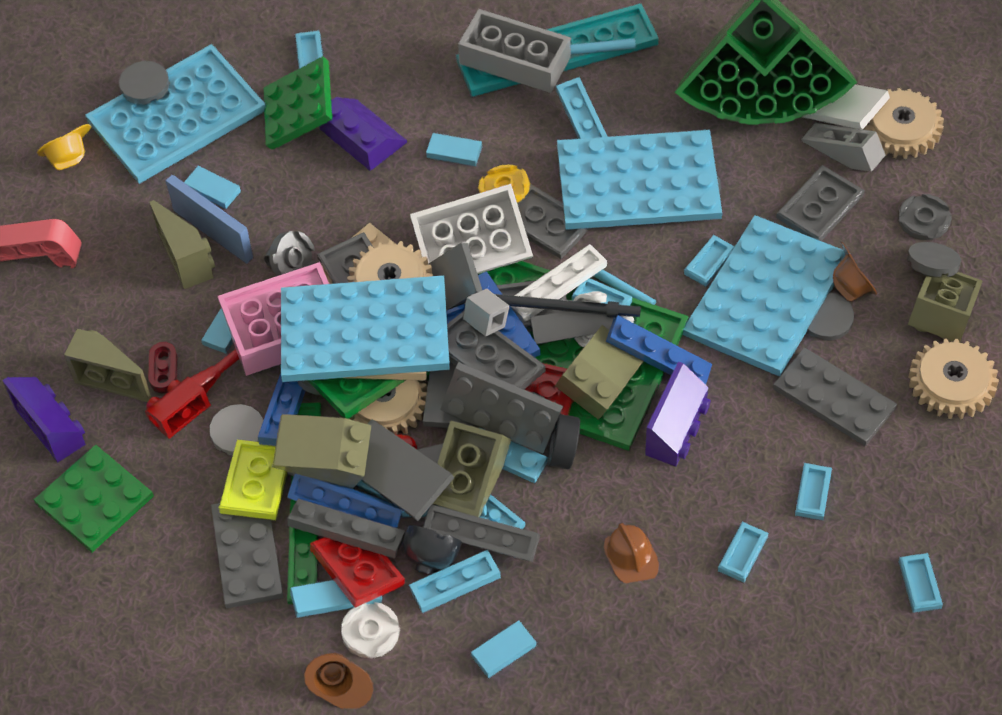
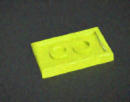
(252, 483)

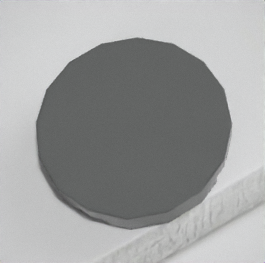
(144, 82)
(930, 222)
(933, 259)
(832, 319)

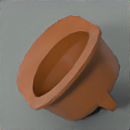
(849, 278)
(631, 554)
(338, 681)

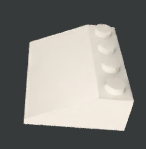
(485, 221)

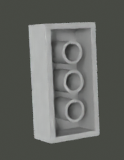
(514, 50)

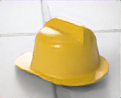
(66, 150)

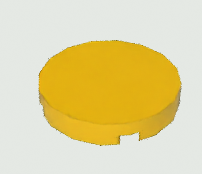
(506, 175)

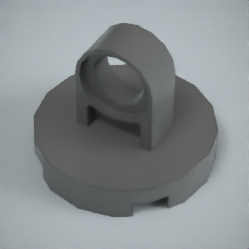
(289, 252)

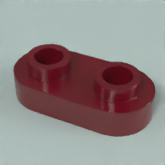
(162, 369)

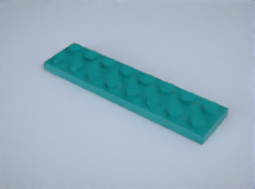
(610, 26)

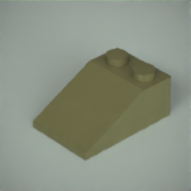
(184, 247)
(945, 305)
(103, 366)
(598, 374)
(322, 448)
(475, 461)

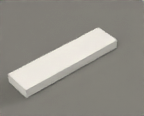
(562, 279)

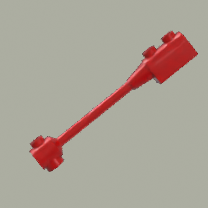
(186, 398)

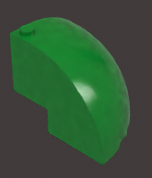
(765, 69)

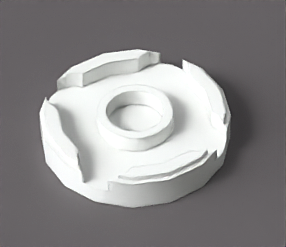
(377, 634)

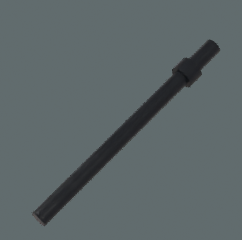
(611, 309)

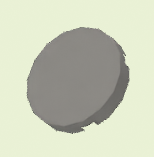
(235, 423)

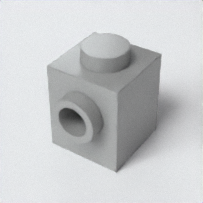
(486, 312)

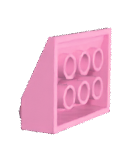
(255, 316)

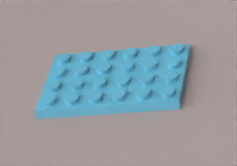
(200, 106)
(638, 179)
(765, 295)
(364, 328)

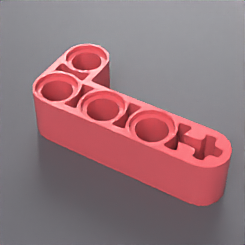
(40, 238)

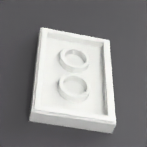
(853, 108)

